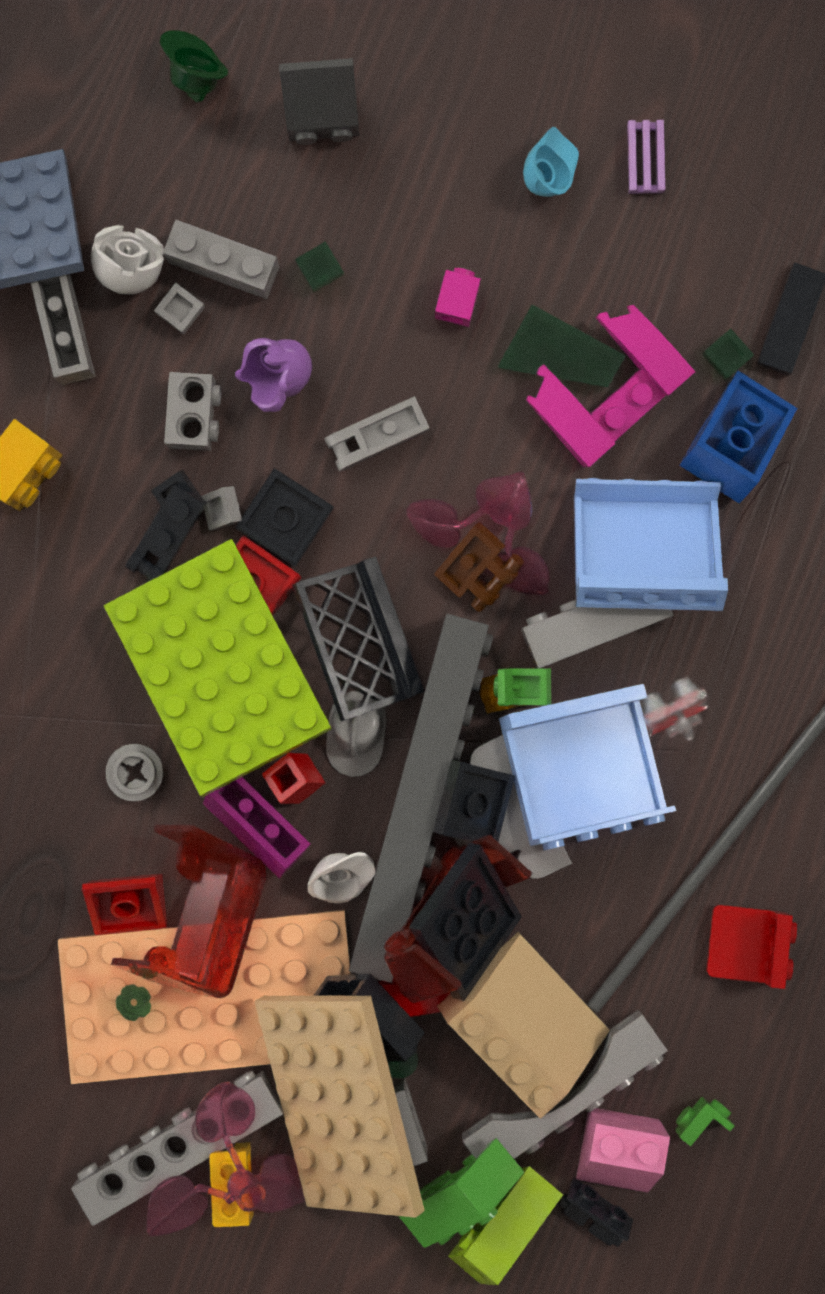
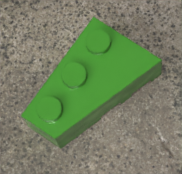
(464, 1197)

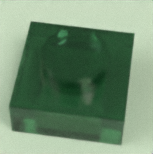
(319, 266)
(728, 354)

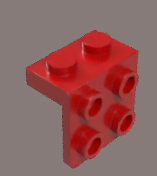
(751, 945)

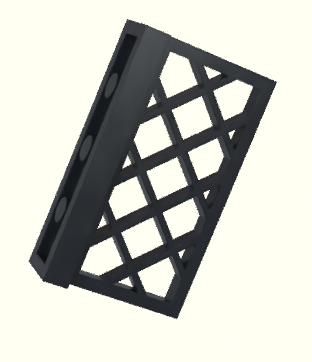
(386, 637)

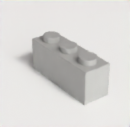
(221, 259)
(63, 329)

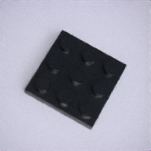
(466, 919)

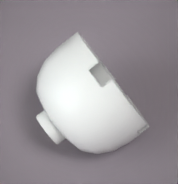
(126, 259)

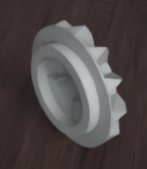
(117, 774)

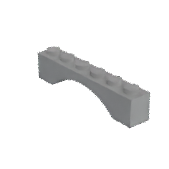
(627, 1050)

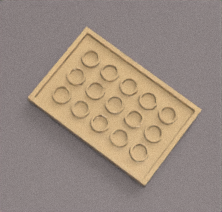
(339, 1104)

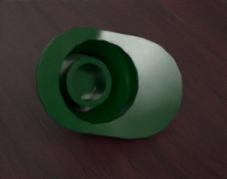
(192, 64)

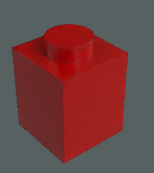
(293, 778)

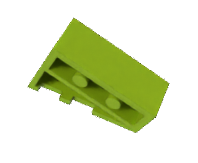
(493, 1248)

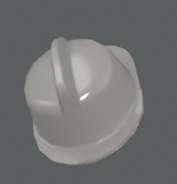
(356, 743)

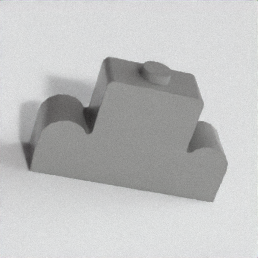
(513, 833)

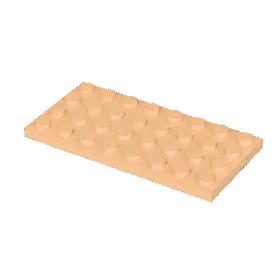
(184, 1028)

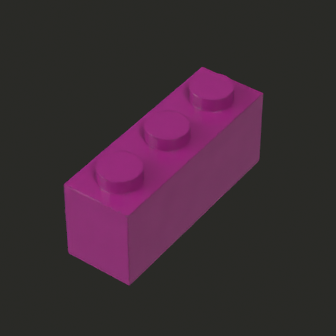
(257, 825)

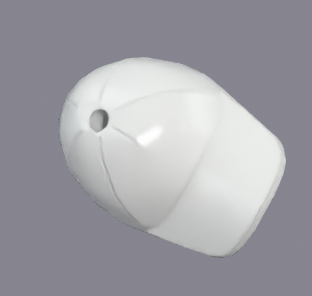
(341, 877)

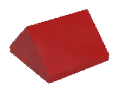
(126, 904)

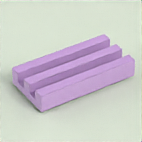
(646, 126)

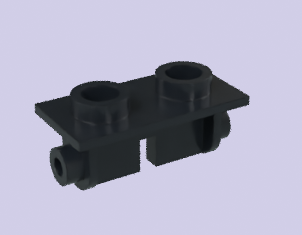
(610, 1221)

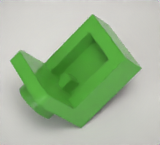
(523, 686)
(695, 1120)

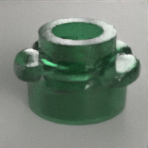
(124, 1005)

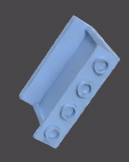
(648, 545)
(584, 767)

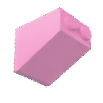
(623, 1150)

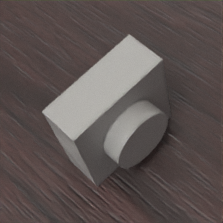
(179, 308)
(221, 508)

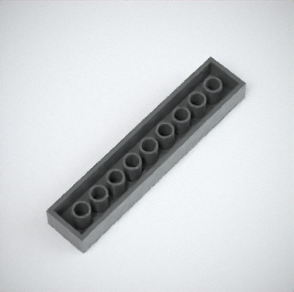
(421, 790)

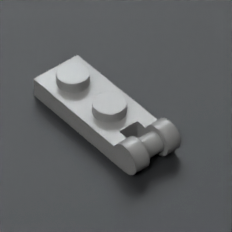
(378, 433)

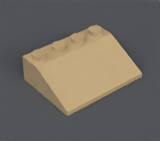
(527, 1025)

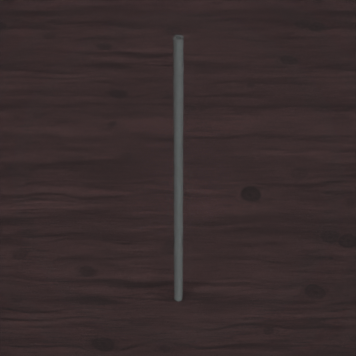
(708, 862)

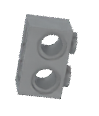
(182, 412)

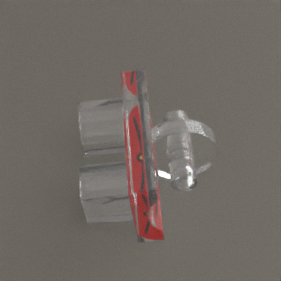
(679, 715)

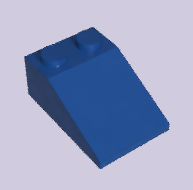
(739, 437)

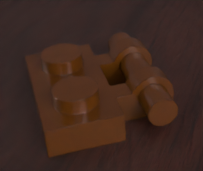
(470, 559)

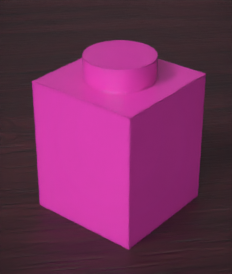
(457, 297)

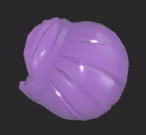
(274, 371)

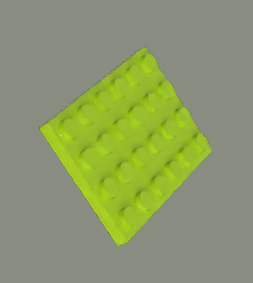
(217, 668)

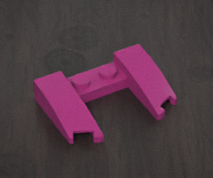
(594, 433)

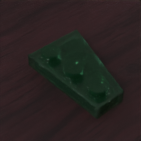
(562, 349)

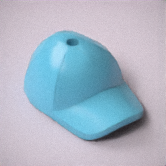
(550, 165)

